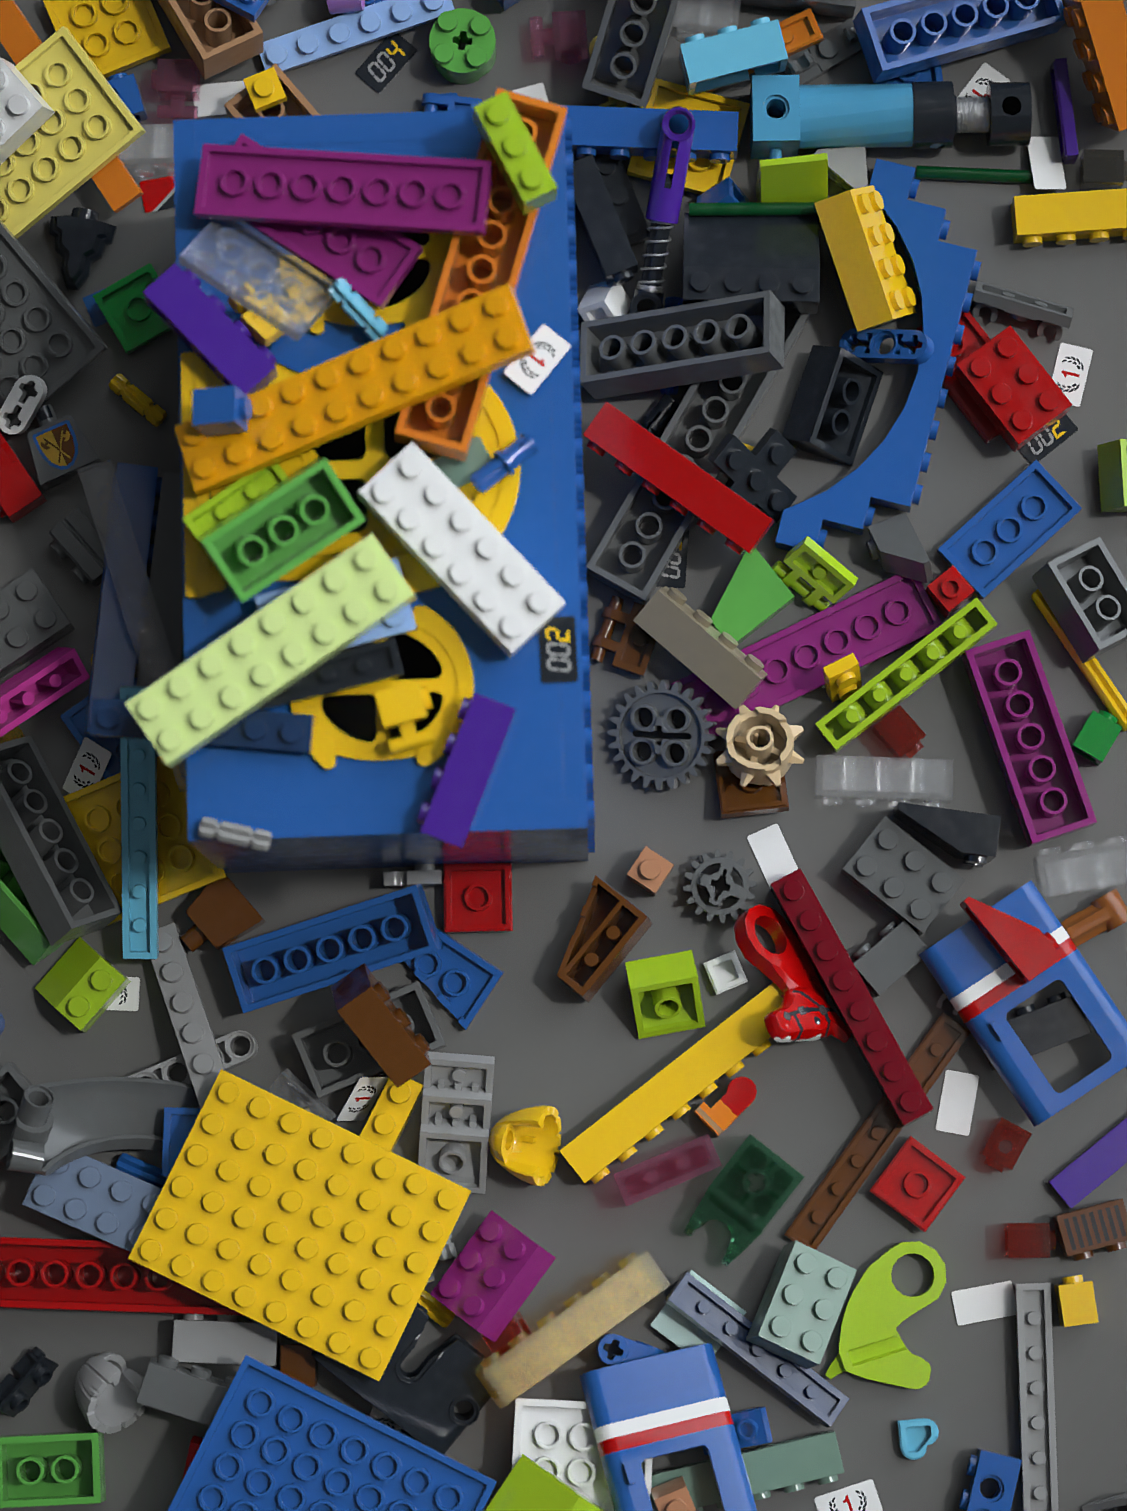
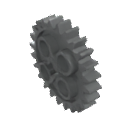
(663, 705)

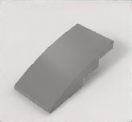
(457, 1118)

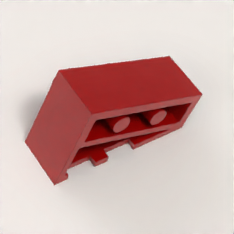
(17, 489)

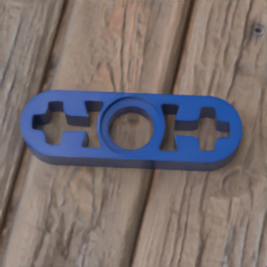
(898, 354)

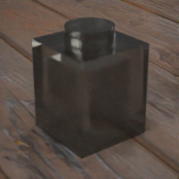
(1102, 169)

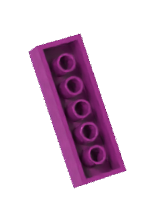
(1028, 738)

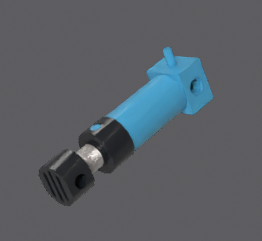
(881, 115)

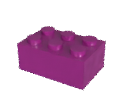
(492, 1276)

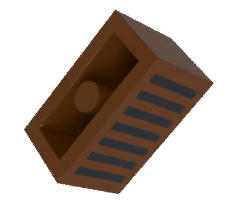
(1092, 1229)

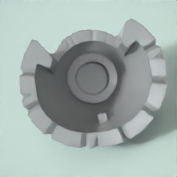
(108, 1392)

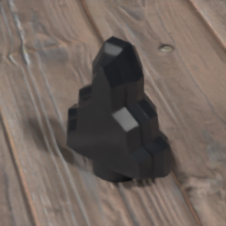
(80, 242)

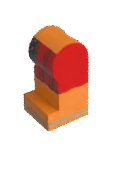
(738, 1097)

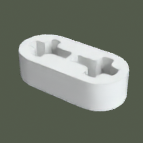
(29, 408)

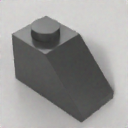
(899, 549)

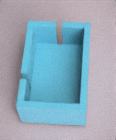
(730, 54)

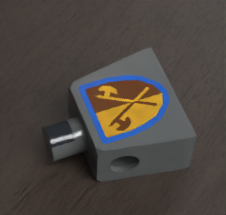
(58, 448)

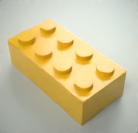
(866, 257)

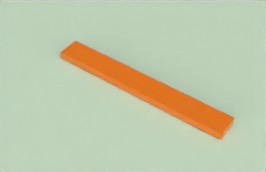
(19, 41)

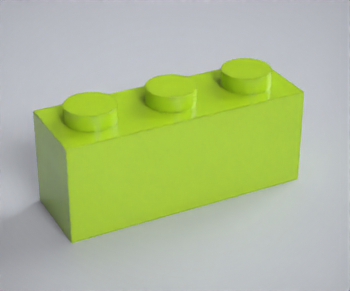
(514, 153)

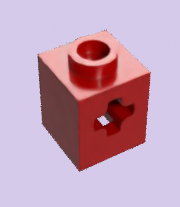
(949, 591)

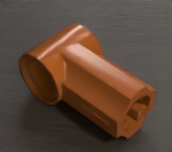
(1102, 915)

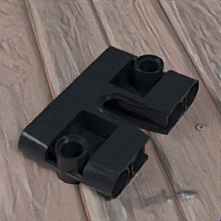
(425, 1398)

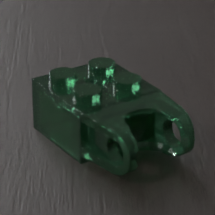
(737, 1205)

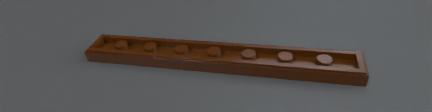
(873, 1139)

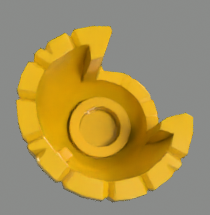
(528, 1143)

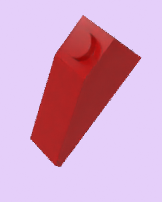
(1017, 942)

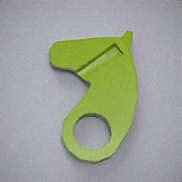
(868, 1331)

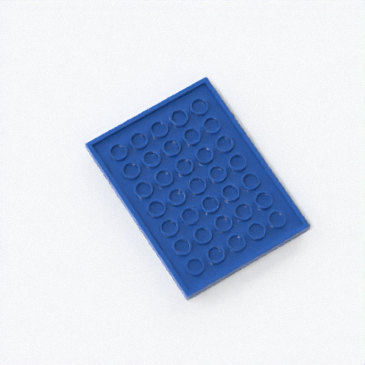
(303, 1451)

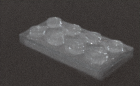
(259, 275)

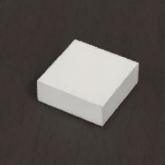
(725, 972)

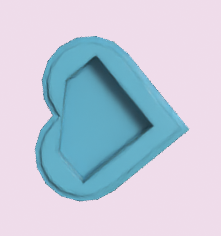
(915, 1436)

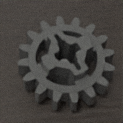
(735, 891)

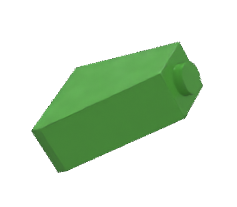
(750, 598)

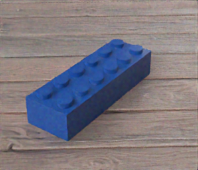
(922, 34)
(331, 947)

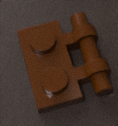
(635, 645)

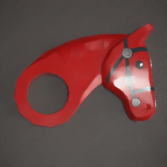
(804, 1006)

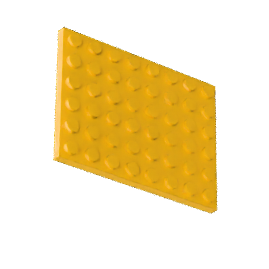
(300, 1224)

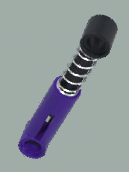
(663, 206)

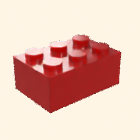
(1012, 388)

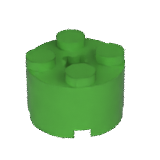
(460, 27)

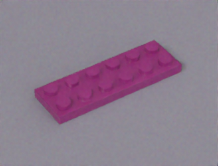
(367, 259)

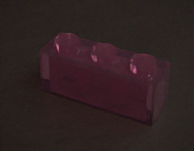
(667, 1170)

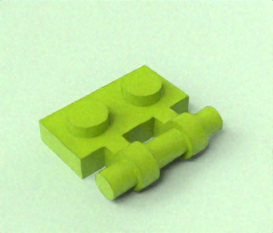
(819, 569)

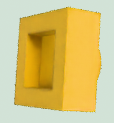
(265, 89)

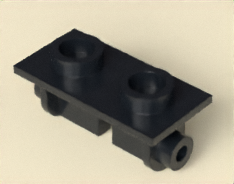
(35, 1372)

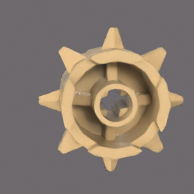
(754, 763)

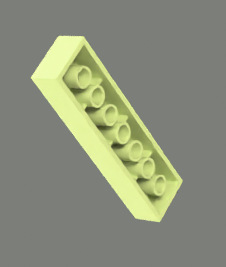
(270, 650)

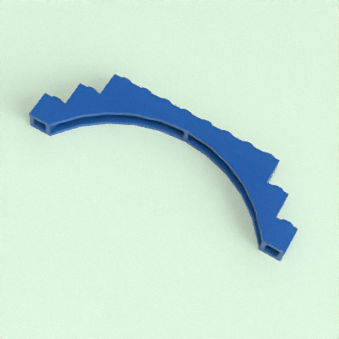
(894, 467)

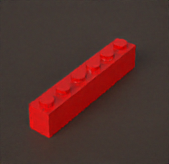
(678, 478)

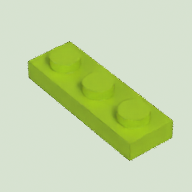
(232, 499)

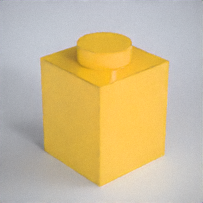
(1076, 1301)

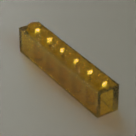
(572, 1329)

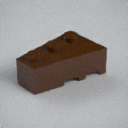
(602, 939)
(380, 1025)

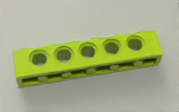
(906, 674)

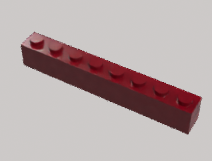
(851, 998)

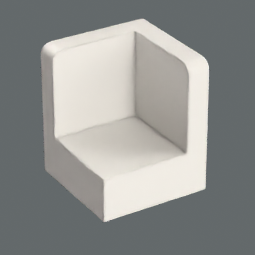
(604, 301)

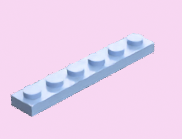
(350, 31)

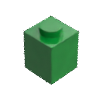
(1096, 736)

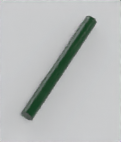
(974, 174)
(753, 209)

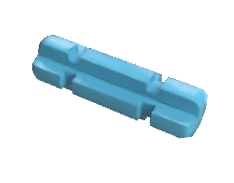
(357, 309)

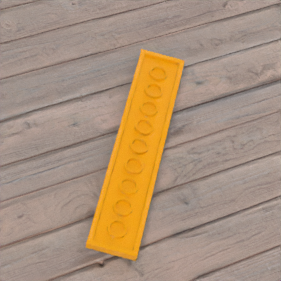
(362, 387)

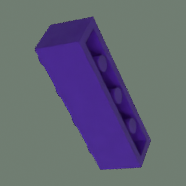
(209, 331)
(467, 769)

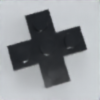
(756, 471)

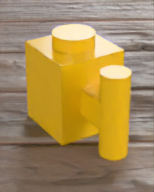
(402, 707)

